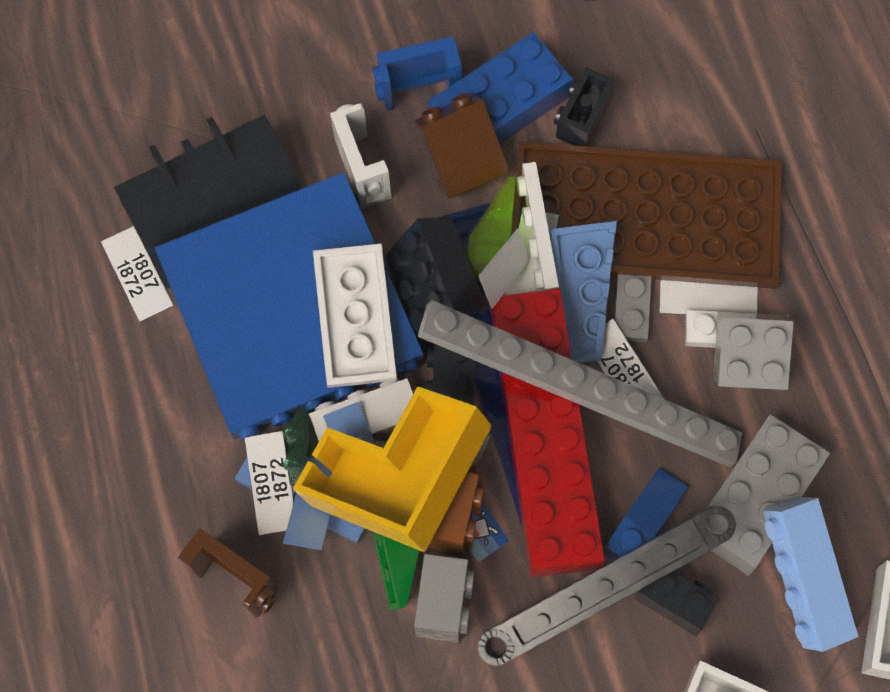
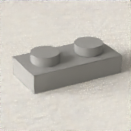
(633, 307)

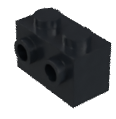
(585, 107)
(680, 601)

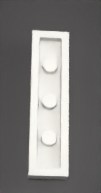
(535, 217)

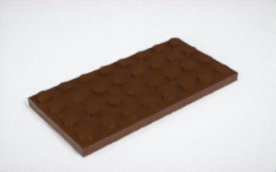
(672, 210)

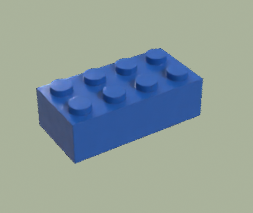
(514, 86)

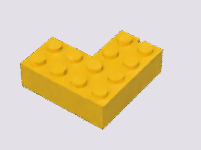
(408, 482)

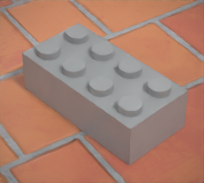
(770, 472)

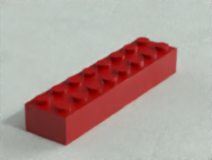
(548, 447)

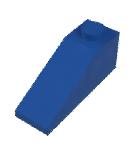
(646, 514)

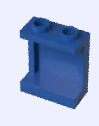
(416, 67)

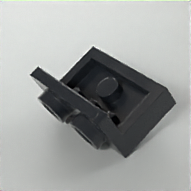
(451, 374)

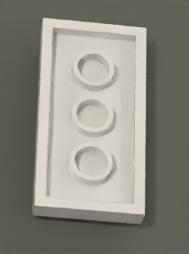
(354, 315)

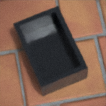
(434, 266)

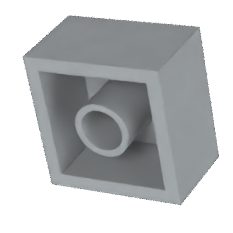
(753, 350)
(441, 598)

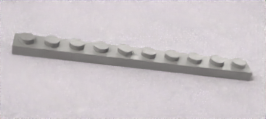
(579, 383)

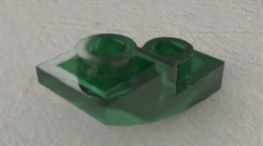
(299, 445)

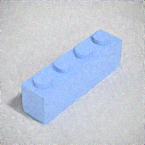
(810, 574)

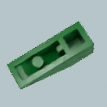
(397, 569)

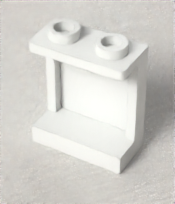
(369, 182)

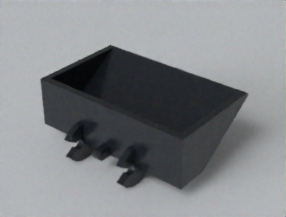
(206, 184)

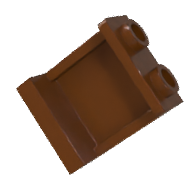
(462, 144)
(205, 549)

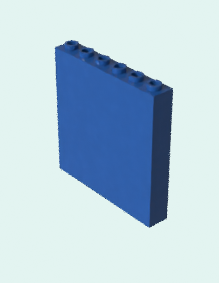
(256, 308)

